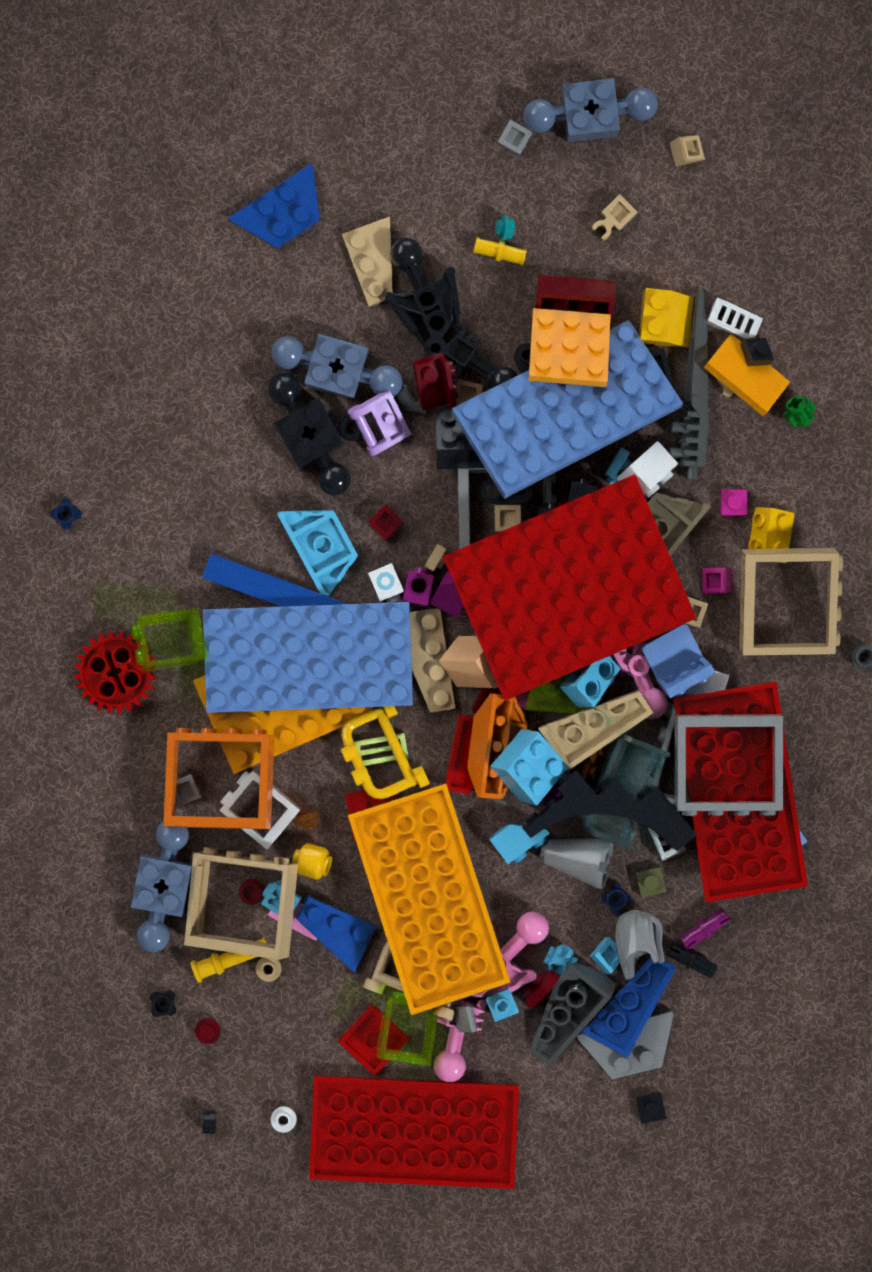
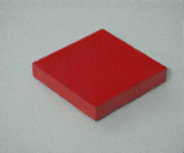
(363, 1038)

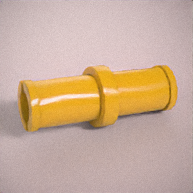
(499, 251)

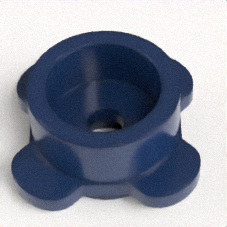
(73, 513)
(616, 906)

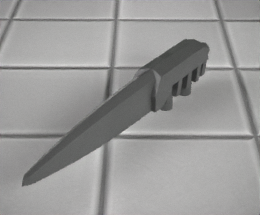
(696, 399)

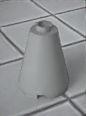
(580, 858)

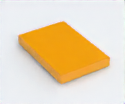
(754, 384)

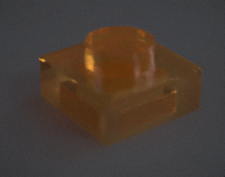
(308, 820)

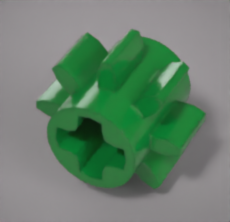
(799, 411)

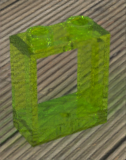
(195, 637)
(401, 1056)

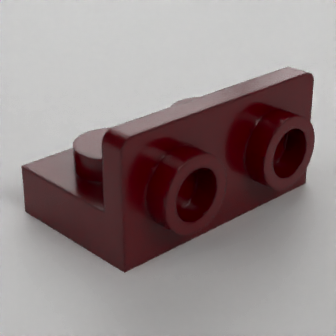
(435, 382)

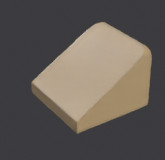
(687, 150)

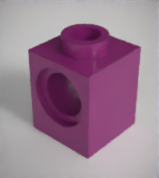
(418, 598)

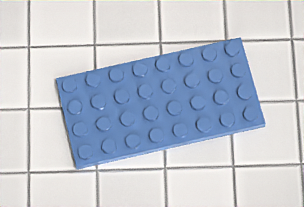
(540, 427)
(308, 657)

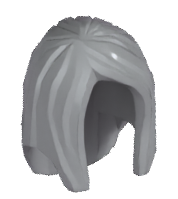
(635, 936)

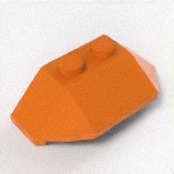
(492, 731)

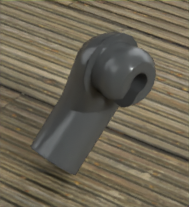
(408, 402)

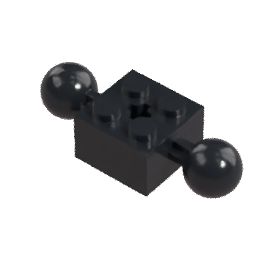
(285, 391)

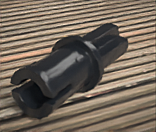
(692, 960)

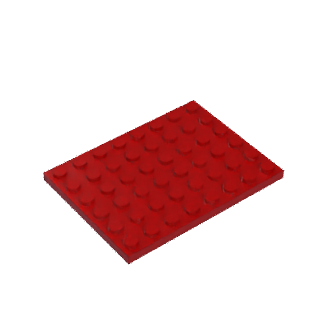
(569, 587)

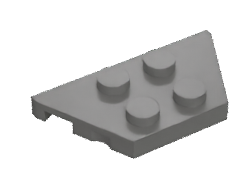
(646, 1054)

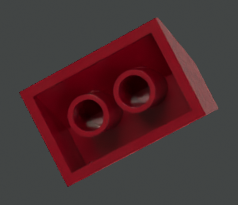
(575, 294)

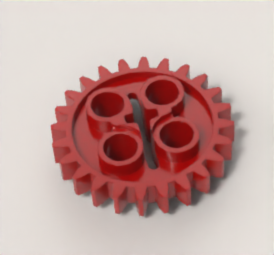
(93, 680)

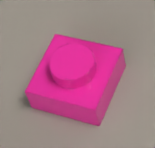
(733, 502)

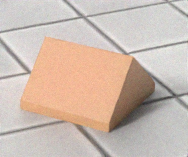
(467, 664)

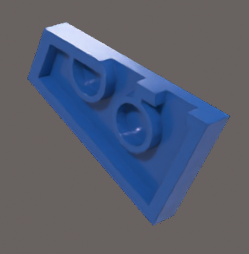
(337, 929)

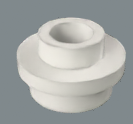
(283, 1111)

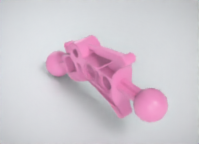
(531, 929)

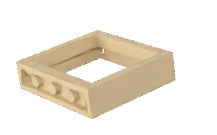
(747, 600)
(197, 904)

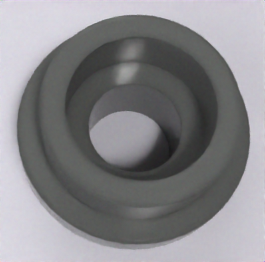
(855, 656)

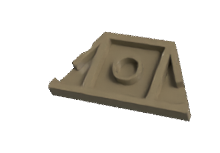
(675, 518)

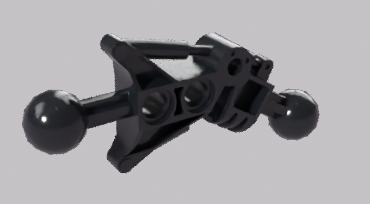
(461, 350)

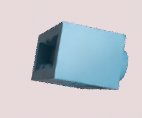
(590, 682)

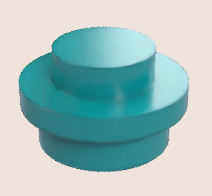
(505, 228)

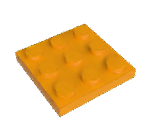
(569, 347)

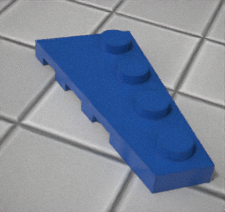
(626, 1016)

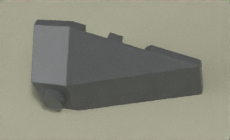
(571, 1006)

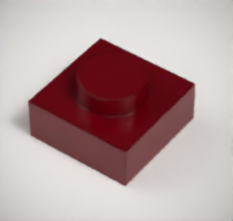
(385, 522)

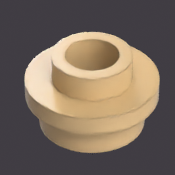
(268, 976)

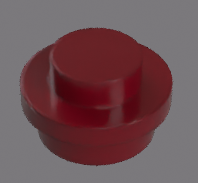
(251, 891)
(207, 1031)

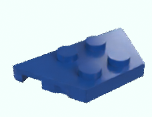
(283, 210)

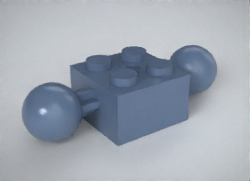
(600, 95)
(289, 353)
(154, 934)

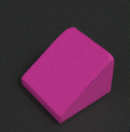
(716, 580)

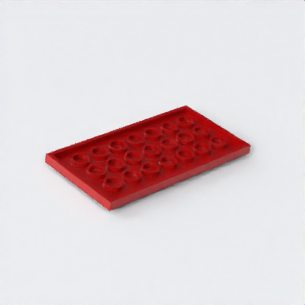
(736, 764)
(414, 1131)

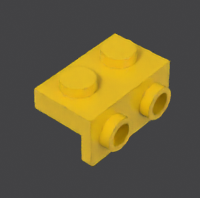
(771, 529)

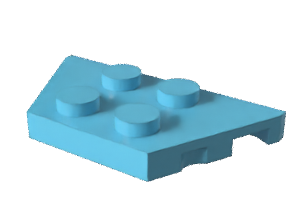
(321, 545)

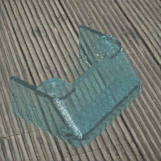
(631, 764)

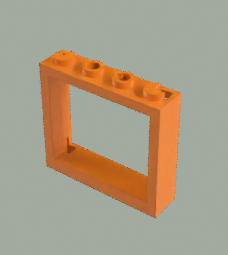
(210, 735)

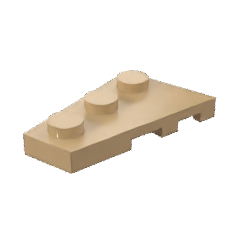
(371, 258)

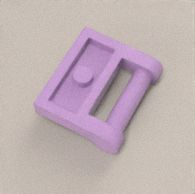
(387, 419)

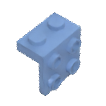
(676, 661)

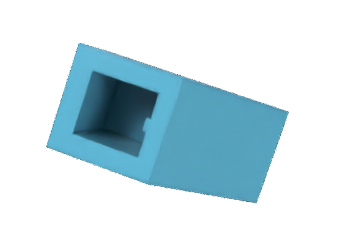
(514, 842)

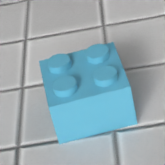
(529, 766)

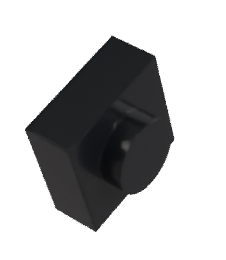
(757, 352)
(650, 1108)

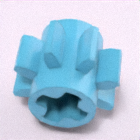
(559, 958)

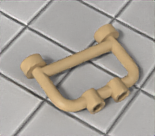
(381, 979)

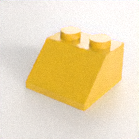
(665, 318)

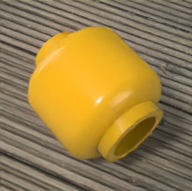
(312, 861)

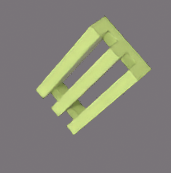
(401, 736)

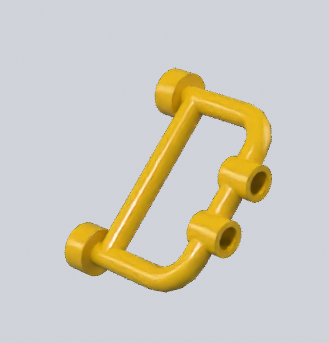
(360, 774)

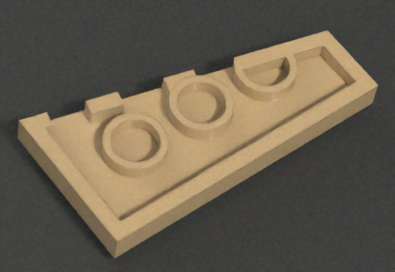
(426, 651)
(593, 728)

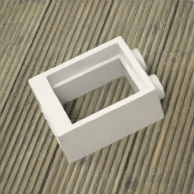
(230, 798)

